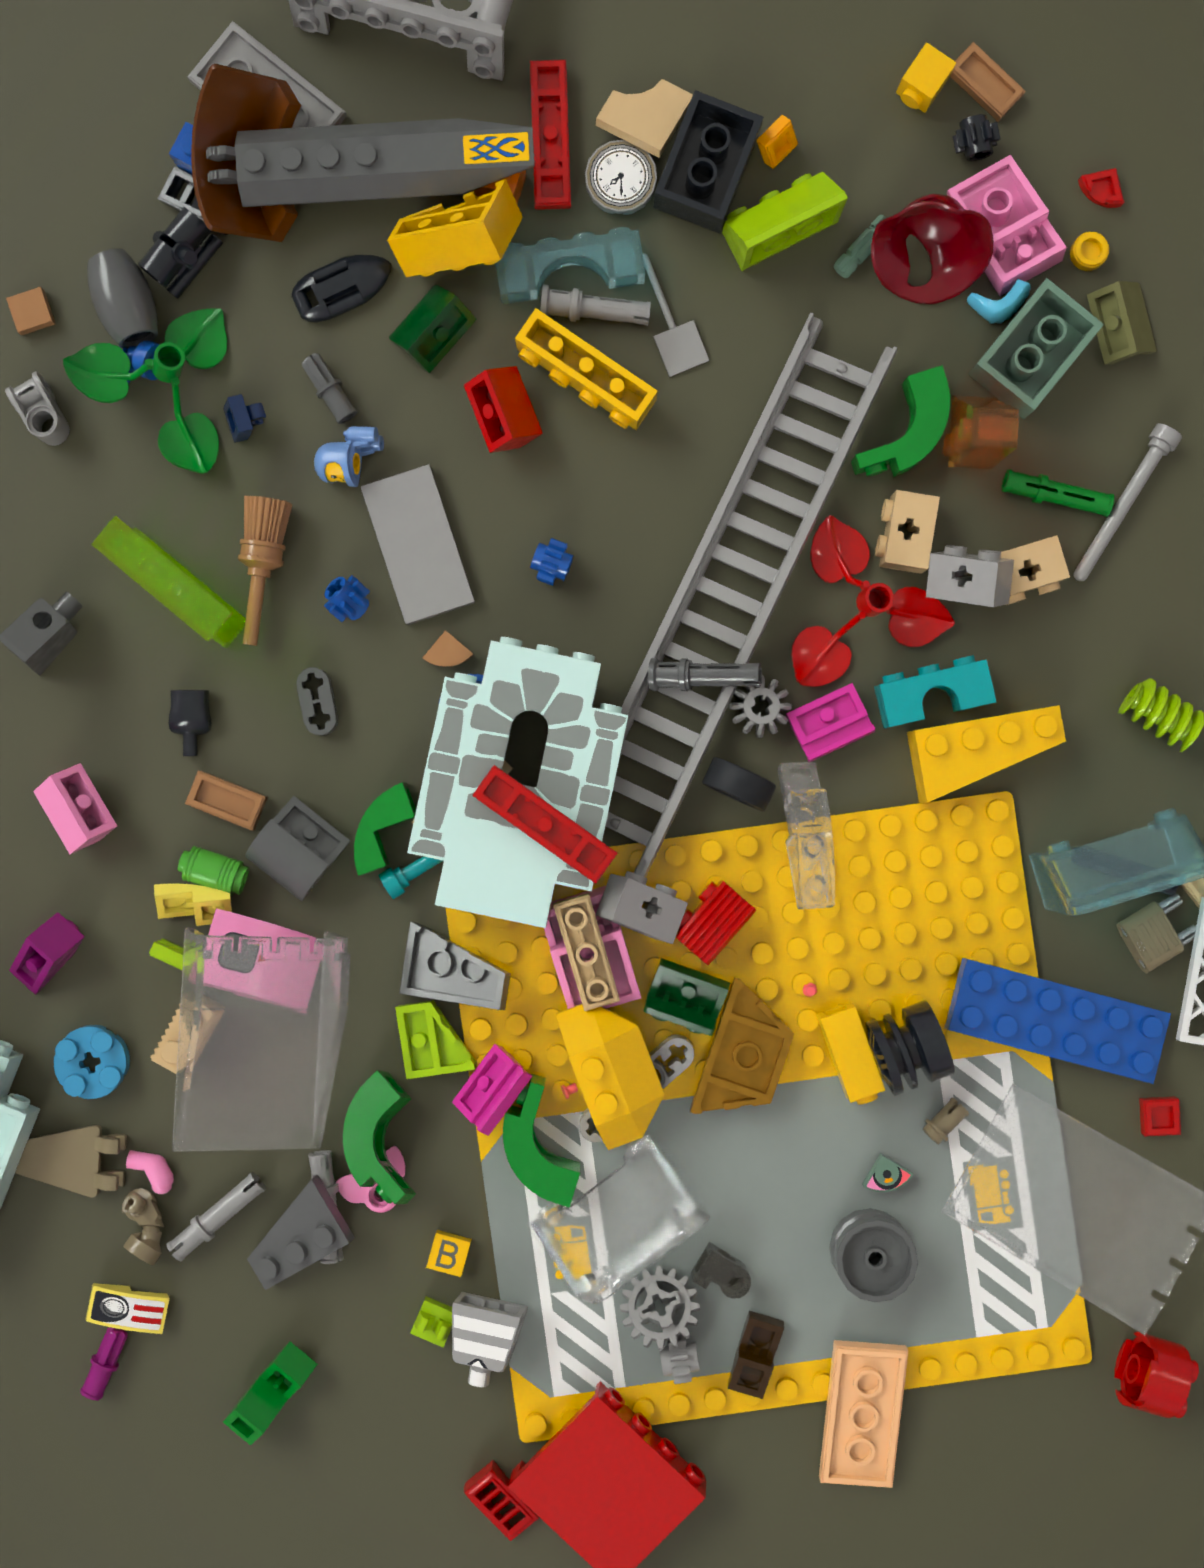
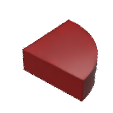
(1102, 188)

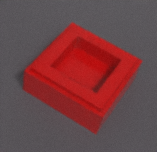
(1160, 1116)

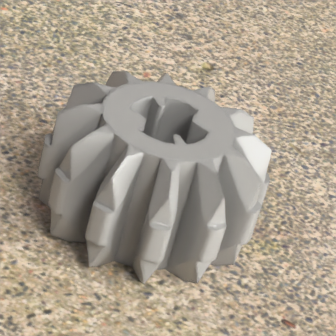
(772, 710)

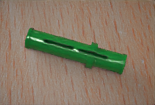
(1057, 492)

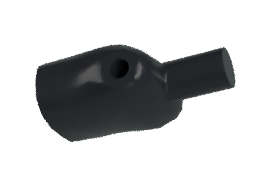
(190, 717)

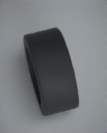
(739, 784)

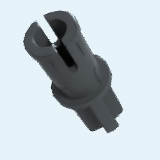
(329, 388)

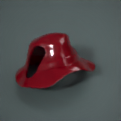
(954, 238)

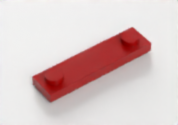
(550, 134)
(544, 824)

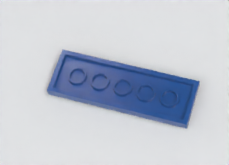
(1057, 1021)

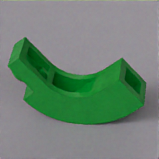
(929, 411)
(364, 1137)
(537, 1168)

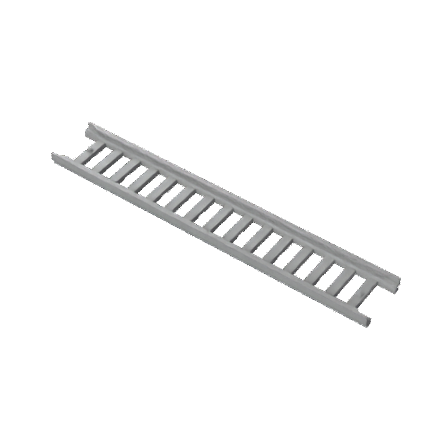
(710, 548)

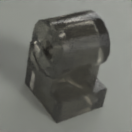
(723, 1270)

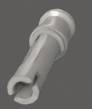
(577, 305)

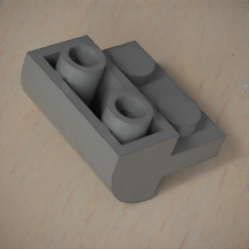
(297, 848)

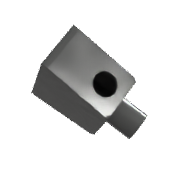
(31, 638)

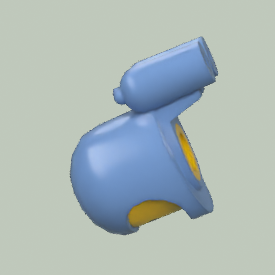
(343, 459)

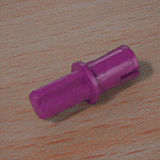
(104, 1364)

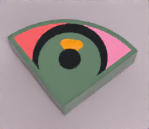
(886, 1175)

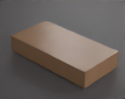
(986, 82)
(226, 800)

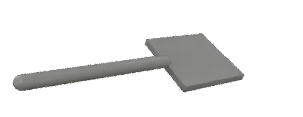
(681, 345)

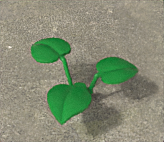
(198, 337)

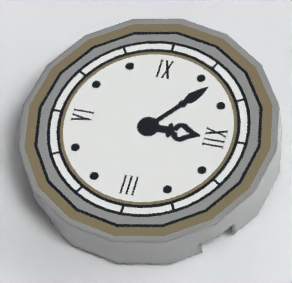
(620, 177)

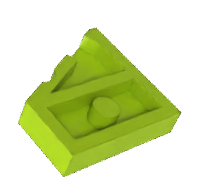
(430, 1042)

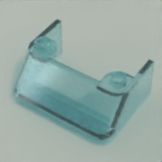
(1120, 866)

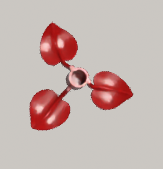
(915, 619)

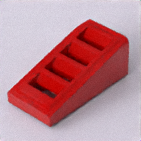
(473, 1490)

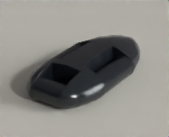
(340, 286)

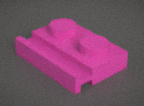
(830, 722)
(491, 1089)

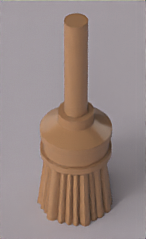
(261, 552)

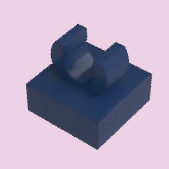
(242, 417)

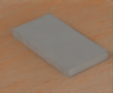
(242, 51)
(417, 544)

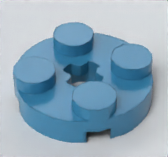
(77, 1078)

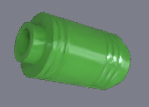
(213, 870)

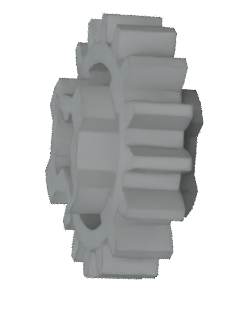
(676, 1302)

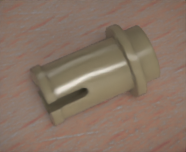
(945, 1121)

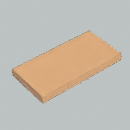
(863, 1413)

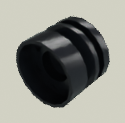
(910, 1047)

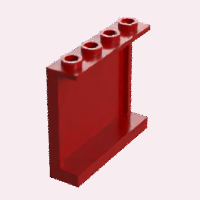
(609, 1483)

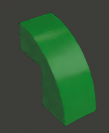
(385, 811)
(270, 1393)

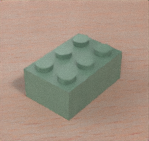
(1036, 348)

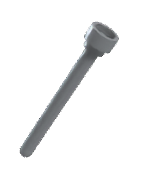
(1162, 441)

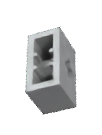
(986, 587)
(624, 901)

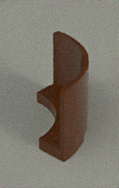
(227, 104)

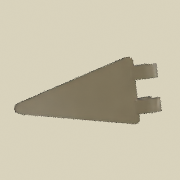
(73, 1160)

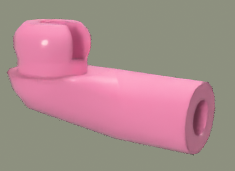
(155, 1169)

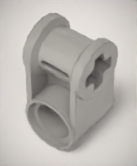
(36, 405)

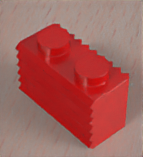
(714, 921)

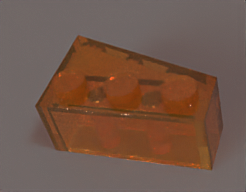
(980, 432)

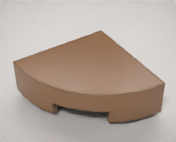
(447, 652)

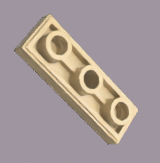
(582, 931)

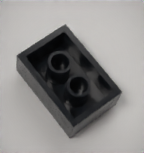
(707, 161)

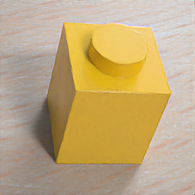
(925, 78)

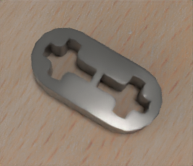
(308, 702)

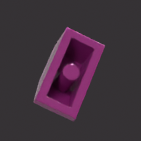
(46, 952)

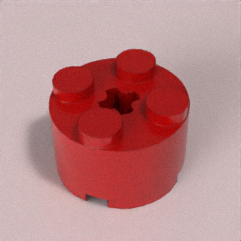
(1155, 1375)

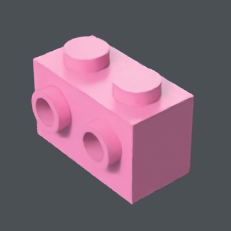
(75, 808)

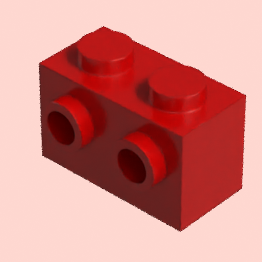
(503, 409)

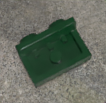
(686, 997)

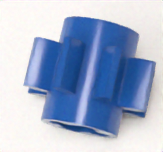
(551, 561)
(346, 598)

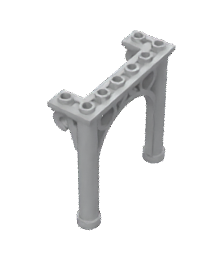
(476, 29)

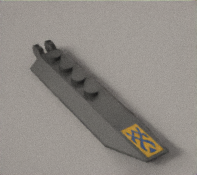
(371, 160)

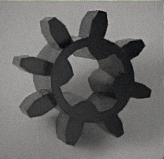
(976, 137)

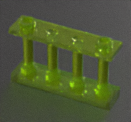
(170, 582)

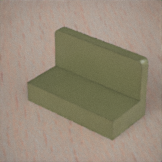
(1124, 319)

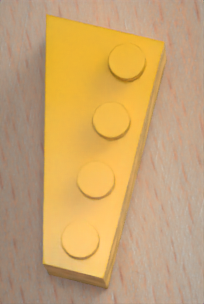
(970, 750)

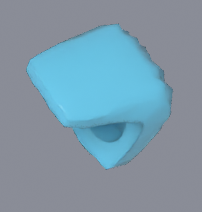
(1002, 309)

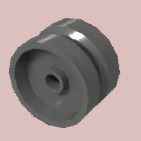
(882, 1275)

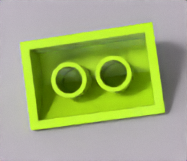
(783, 218)

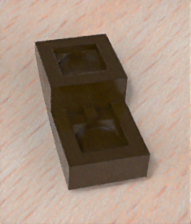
(755, 1354)

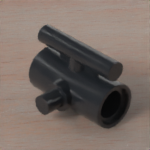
(179, 252)

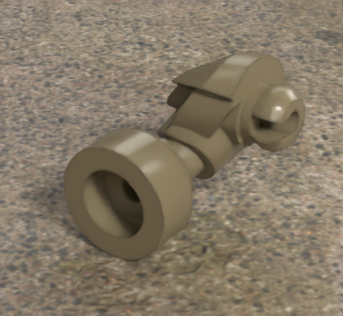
(142, 1208)

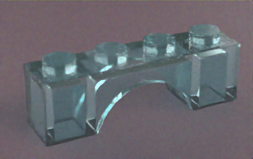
(612, 256)

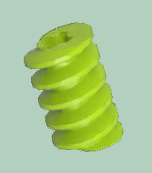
(1165, 712)

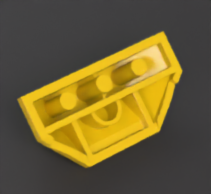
(612, 1072)

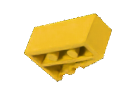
(457, 236)

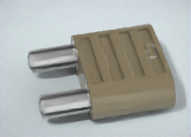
(1152, 936)

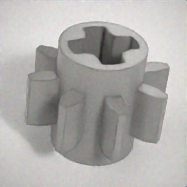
(680, 1360)

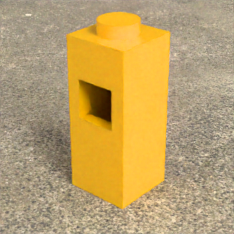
(851, 1053)

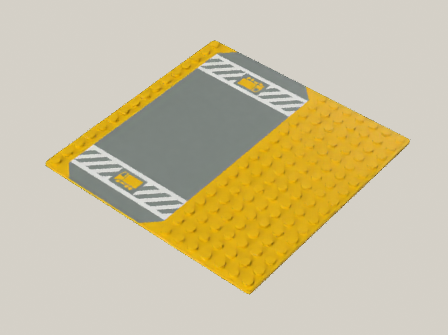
(778, 1177)

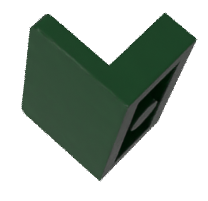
(433, 327)

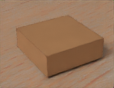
(31, 311)

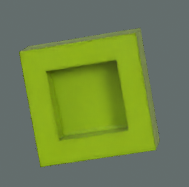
(433, 1322)

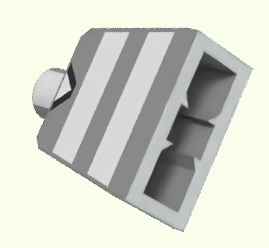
(484, 1334)

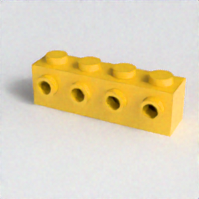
(585, 369)

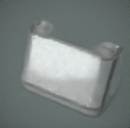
(621, 1223)

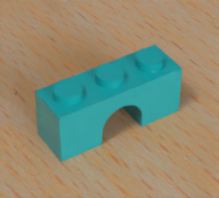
(965, 683)

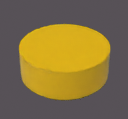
(1089, 251)

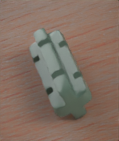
(857, 252)

